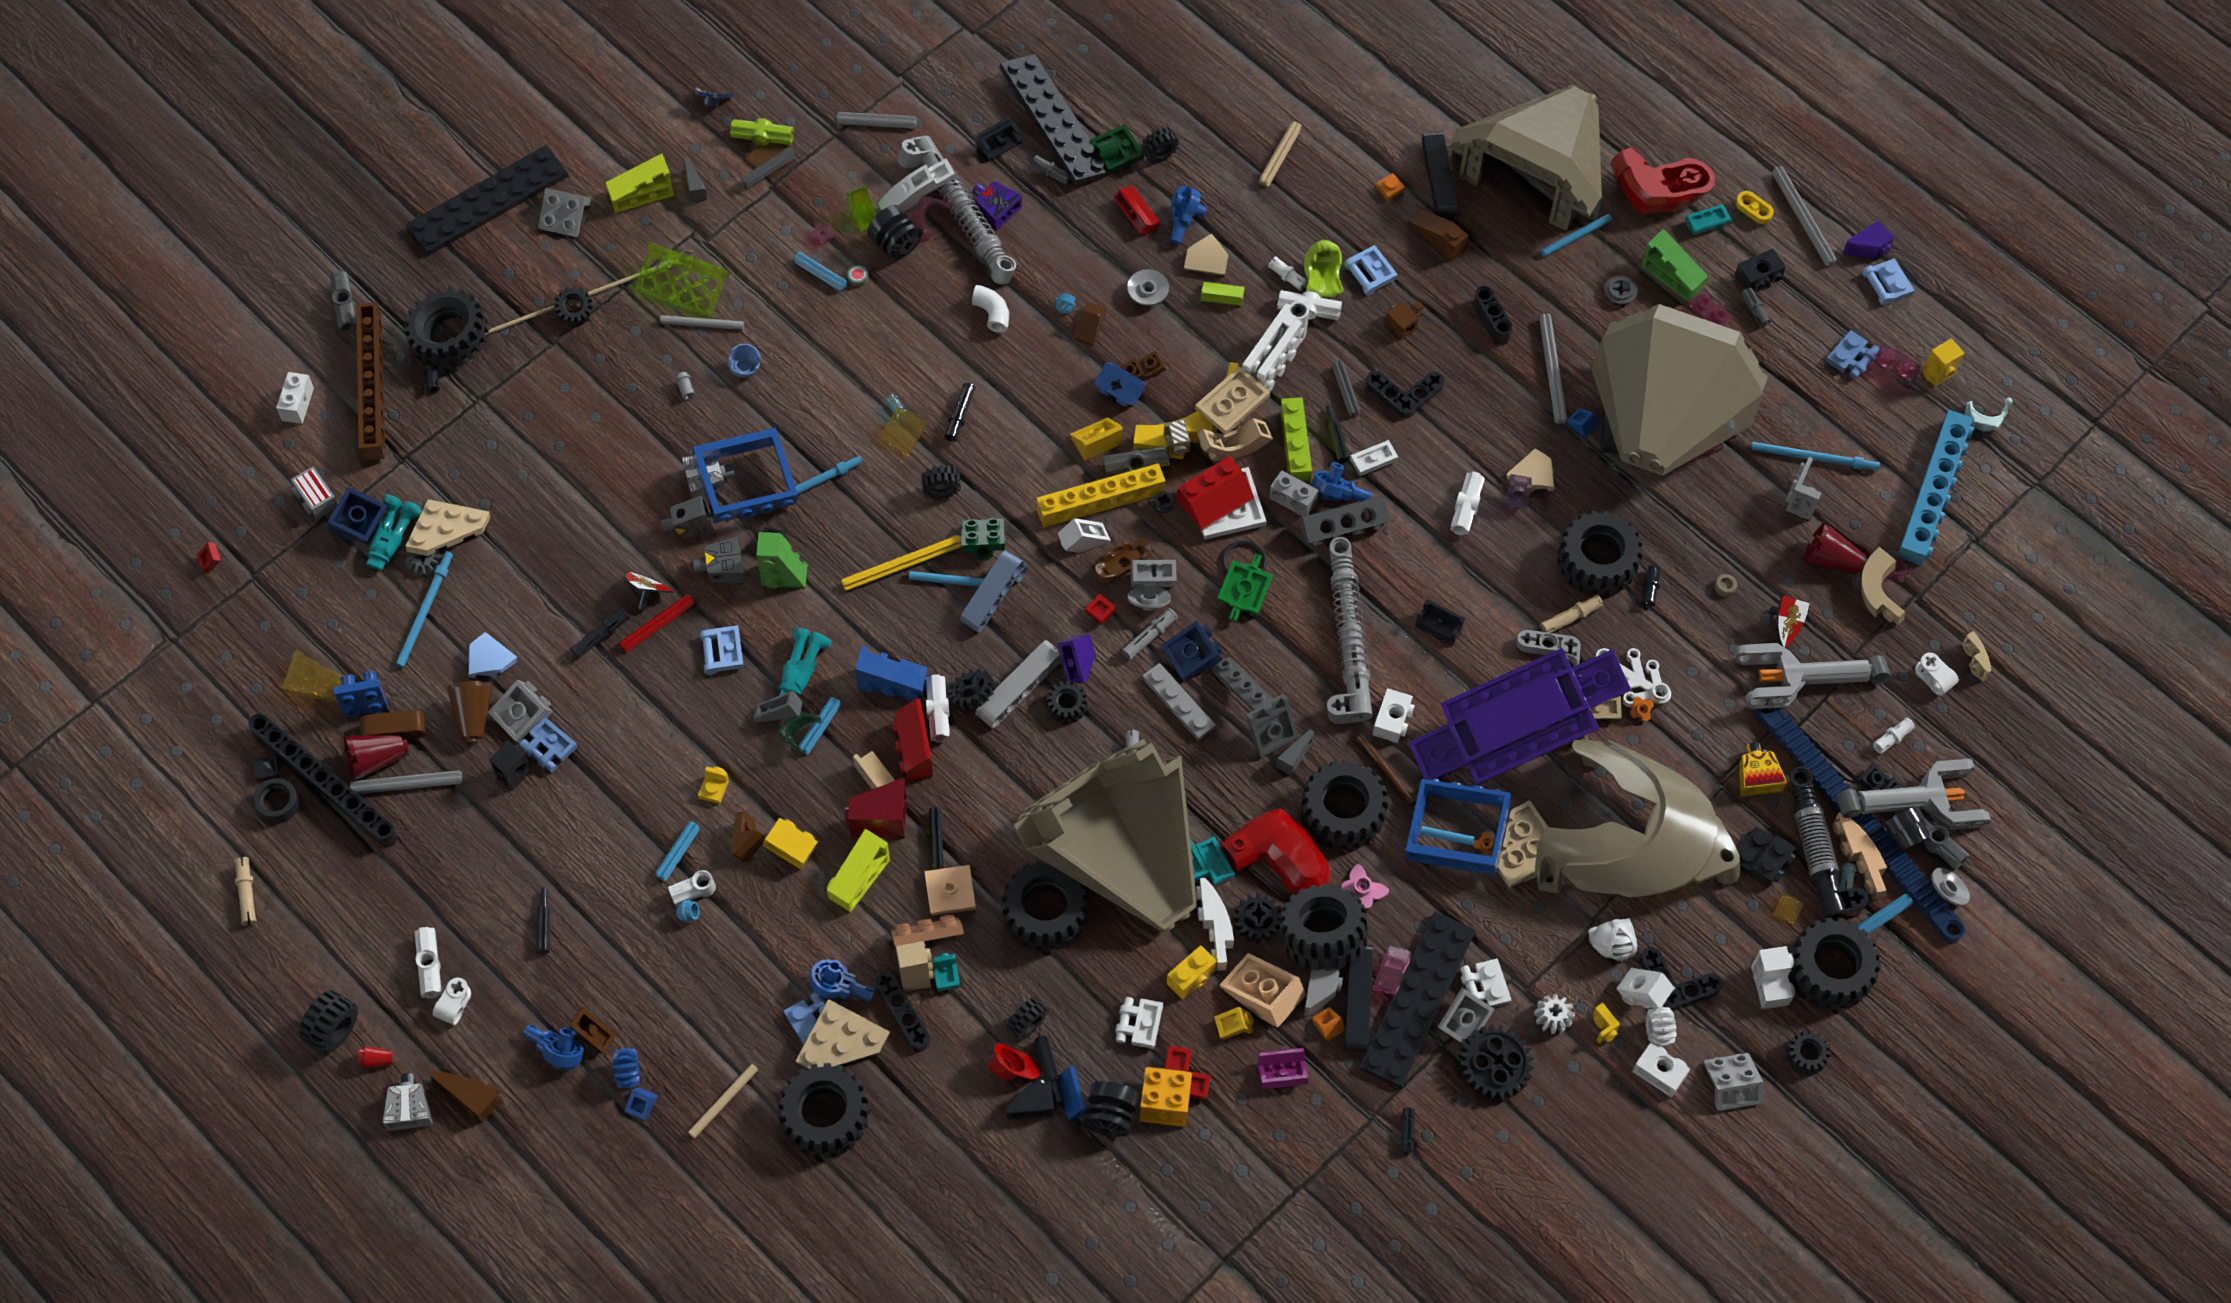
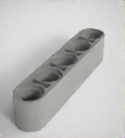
(1019, 684)

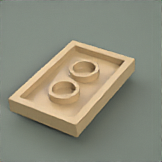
(1232, 400)

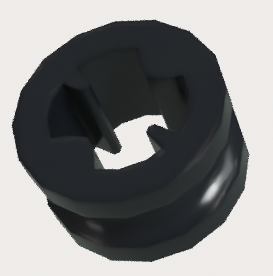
(1159, 498)

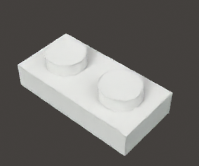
(1374, 458)

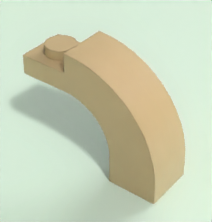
(1236, 443)
(1875, 571)

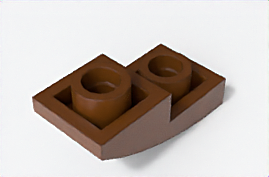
(1146, 367)

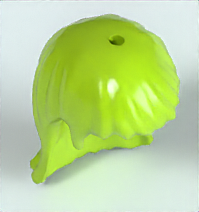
(1322, 269)

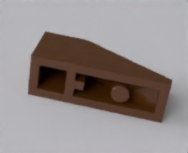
(1441, 233)
(468, 1092)

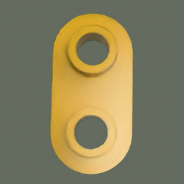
(1755, 207)

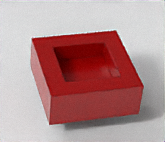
(208, 557)
(1100, 609)

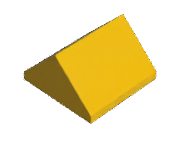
(1098, 438)

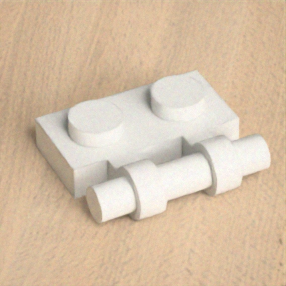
(1491, 981)
(1146, 1024)

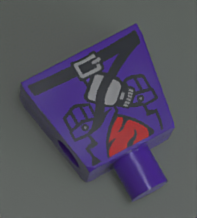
(997, 203)

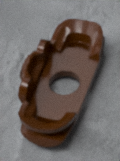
(1109, 568)

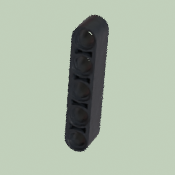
(1439, 174)
(1359, 1002)

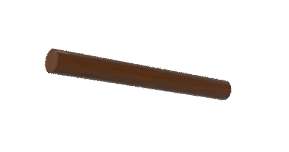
(1389, 774)

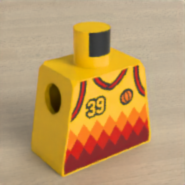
(1760, 772)

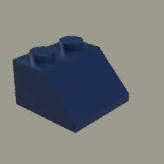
(355, 516)

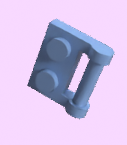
(1375, 265)
(1892, 278)
(729, 649)

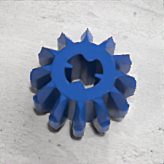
(626, 1068)

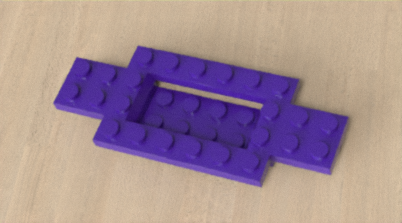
(1516, 707)

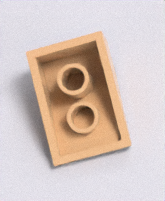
(1264, 989)

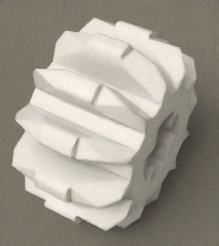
(1554, 1005)
(1661, 1026)

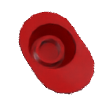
(1011, 1063)

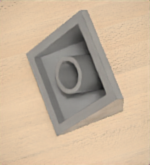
(1465, 1016)

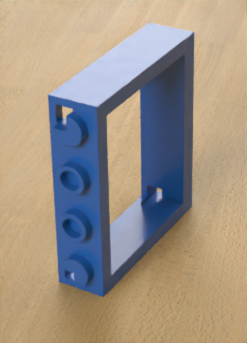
(736, 446)
(1453, 858)

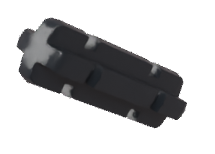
(1407, 1130)

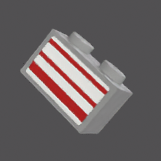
(314, 493)

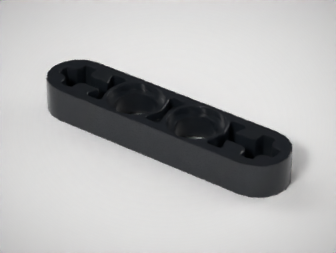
(900, 1012)

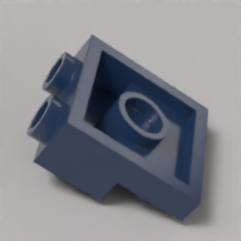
(1193, 650)

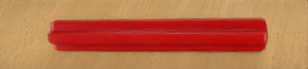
(656, 623)

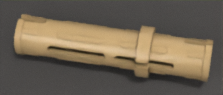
(1579, 611)
(245, 893)

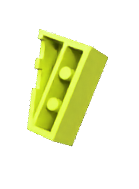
(641, 185)
(859, 871)

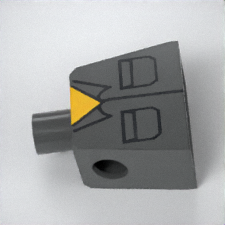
(690, 519)
(722, 562)

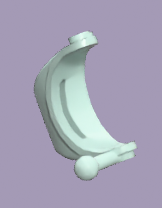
(1983, 422)

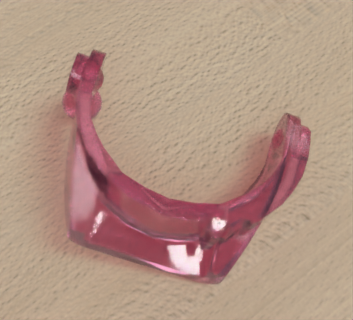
(920, 209)

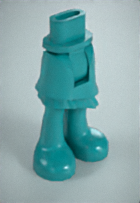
(385, 540)
(796, 671)

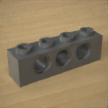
(1377, 518)

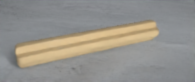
(1280, 153)

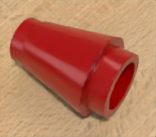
(374, 1057)

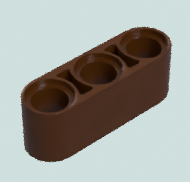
(403, 723)

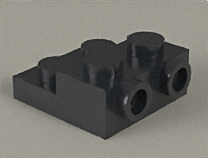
(1765, 856)

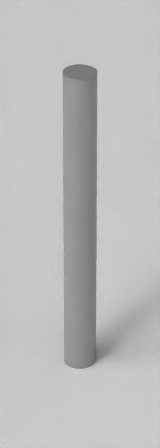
(701, 322)

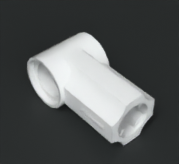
(690, 889)

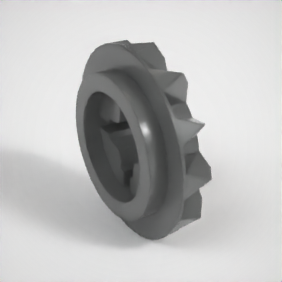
(1627, 285)
(416, 566)

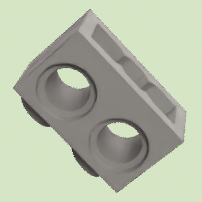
(1293, 494)
(1153, 573)

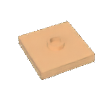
(950, 890)

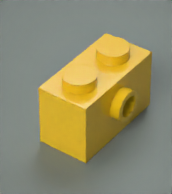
(1943, 362)
(790, 843)
(1191, 972)

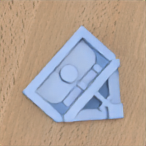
(488, 657)

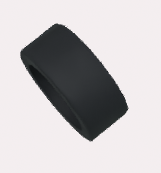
(271, 786)

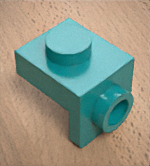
(945, 972)

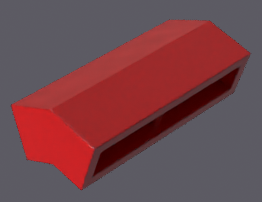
(1137, 210)

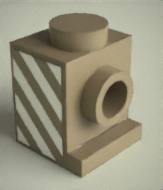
(1177, 437)

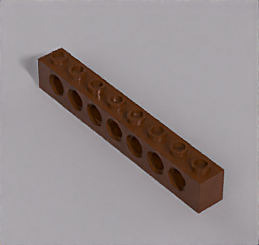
(370, 381)

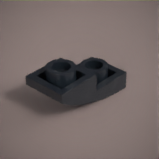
(1876, 779)

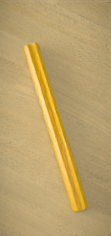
(901, 563)

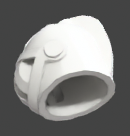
(1614, 939)

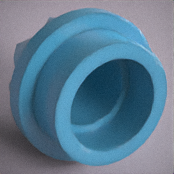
(1065, 303)
(687, 911)

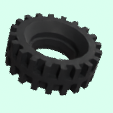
(437, 309)

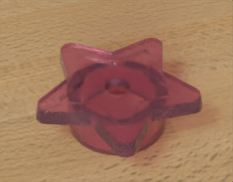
(822, 238)
(1903, 570)

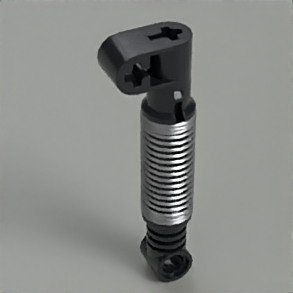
(1823, 868)

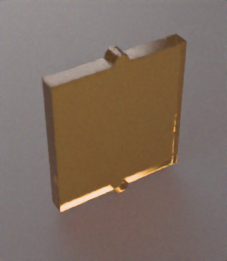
(763, 153)

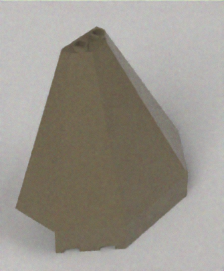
(1548, 139)
(1674, 386)
(1121, 833)

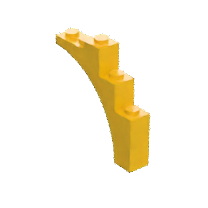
(1152, 435)

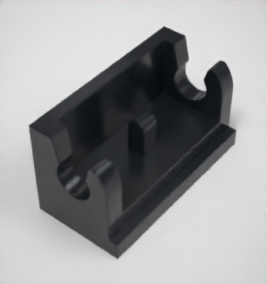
(998, 139)
(1440, 622)

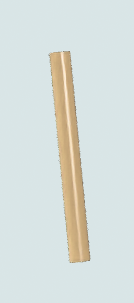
(722, 1101)

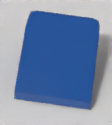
(1583, 422)
(640, 1103)

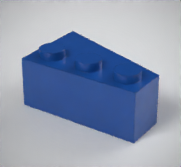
(889, 676)

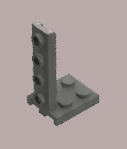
(1269, 719)

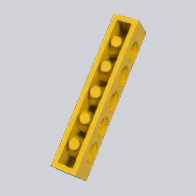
(1100, 495)

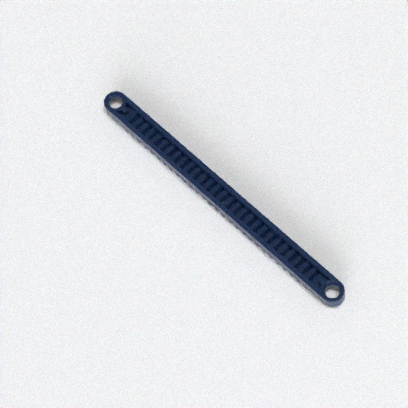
(1829, 785)

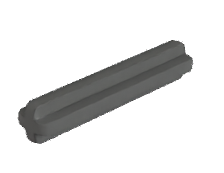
(768, 167)
(1346, 388)

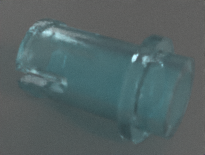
(893, 401)
(1848, 874)

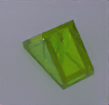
(861, 207)

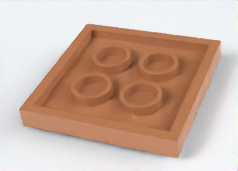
(926, 930)

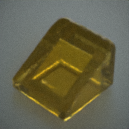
(1788, 908)

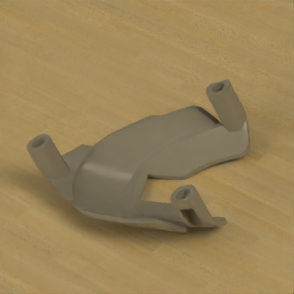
(1678, 846)

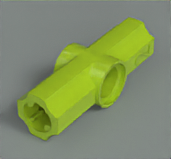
(762, 130)

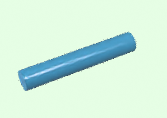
(1447, 835)

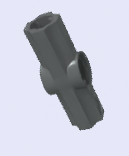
(344, 310)
(1123, 461)
(1947, 848)

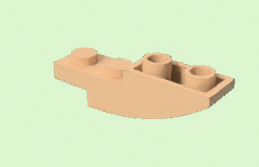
(1860, 847)

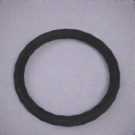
(1244, 542)

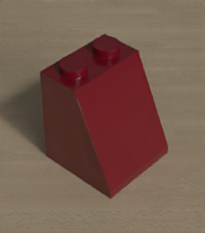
(879, 811)

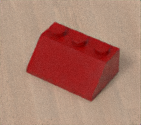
(1215, 493)
(912, 742)

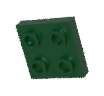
(1117, 148)
(982, 537)

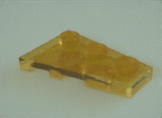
(311, 679)

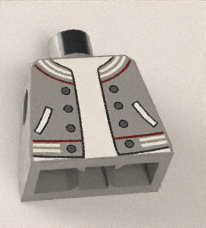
(715, 471)
(406, 1105)

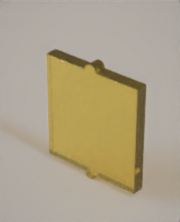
(903, 430)

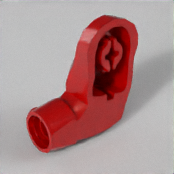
(1663, 187)
(1284, 845)

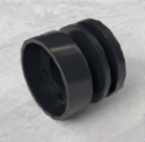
(894, 232)
(1110, 1109)

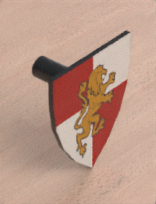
(643, 586)
(1790, 618)

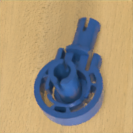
(1184, 206)
(1335, 488)
(837, 982)
(556, 1049)

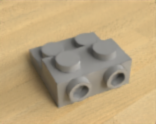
(520, 709)

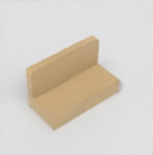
(872, 770)

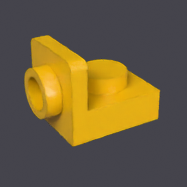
(714, 785)
(1605, 1020)
(1234, 1022)

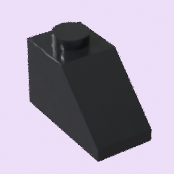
(1032, 1102)

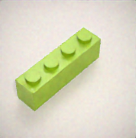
(1296, 439)

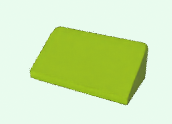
(1222, 293)

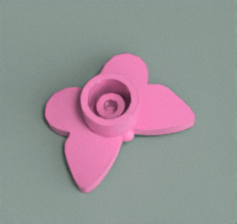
(1363, 887)

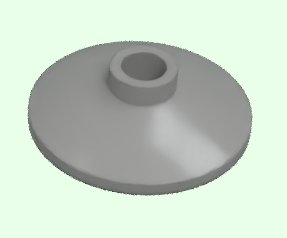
(1148, 280)
(1149, 597)
(1950, 887)

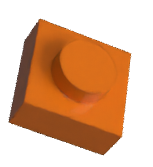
(1390, 187)

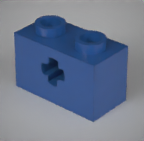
(1131, 385)

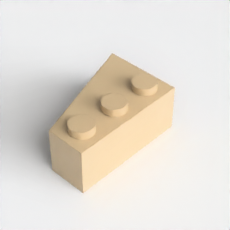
(914, 966)

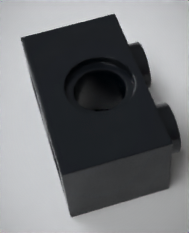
(1750, 270)
(510, 765)

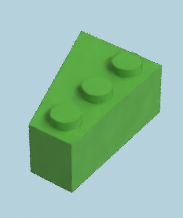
(1673, 266)
(778, 563)

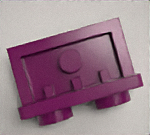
(1282, 1068)

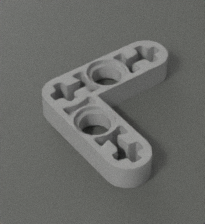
(1558, 640)

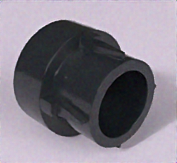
(1908, 828)

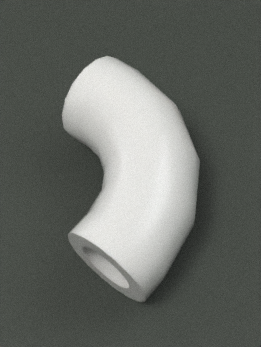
(994, 305)

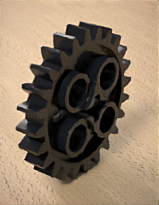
(1484, 1077)

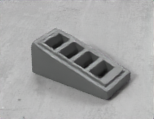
(695, 185)
(778, 708)
(1293, 755)

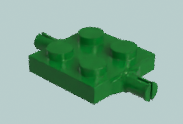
(1245, 587)

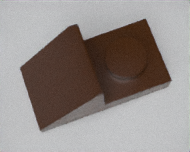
(1089, 323)
(745, 837)
(591, 1030)

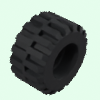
(328, 1021)

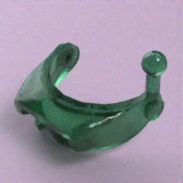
(792, 725)

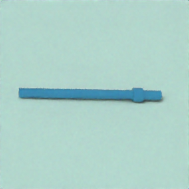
(1856, 462)
(840, 469)
(440, 573)

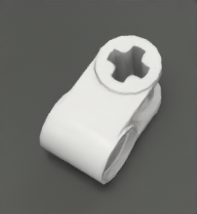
(1936, 675)
(451, 1004)

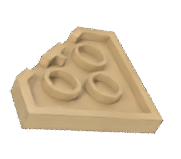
(445, 525)
(1520, 844)
(841, 1038)

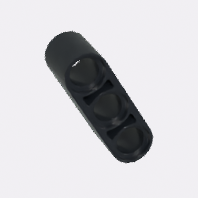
(1495, 323)

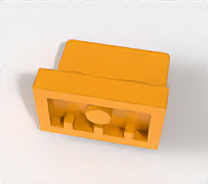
(1165, 1096)

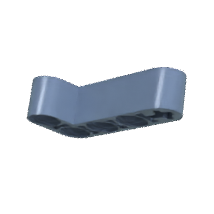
(993, 590)

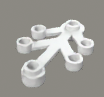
(1637, 679)

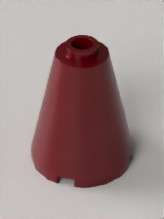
(1834, 551)
(372, 753)

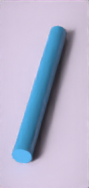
(1576, 235)
(941, 578)

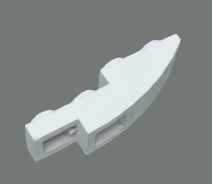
(917, 184)
(1217, 920)

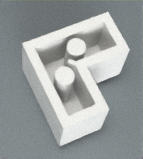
(1771, 977)

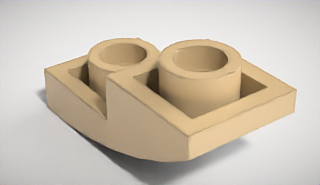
(1980, 662)

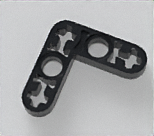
(1408, 398)
(1678, 993)

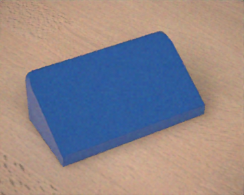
(1071, 1094)

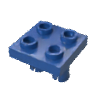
(360, 696)

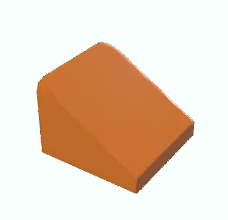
(1328, 1023)

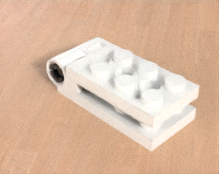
(1278, 344)

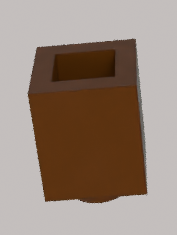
(1403, 319)

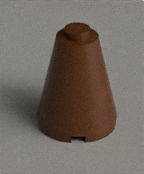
(470, 708)

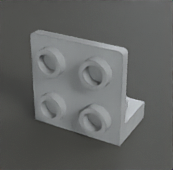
(562, 212)
(1802, 499)
(1735, 1081)

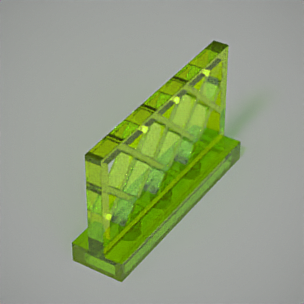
(692, 265)

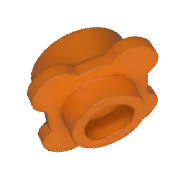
(1637, 704)
(1480, 844)

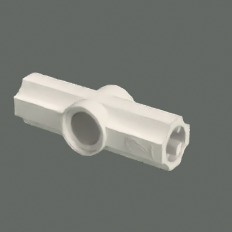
(1317, 306)
(1467, 503)
(937, 708)
(427, 950)

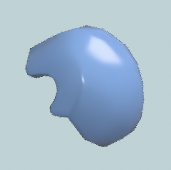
(744, 360)

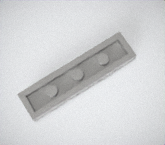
(1179, 702)

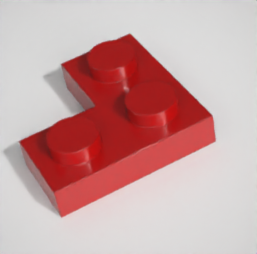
(1179, 1060)

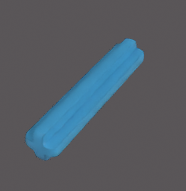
(820, 271)
(817, 729)
(677, 851)
(1886, 913)

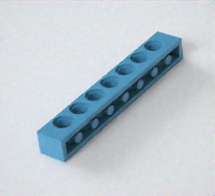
(1911, 548)

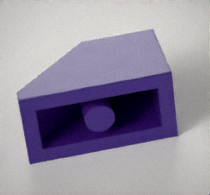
(1870, 242)
(1077, 657)

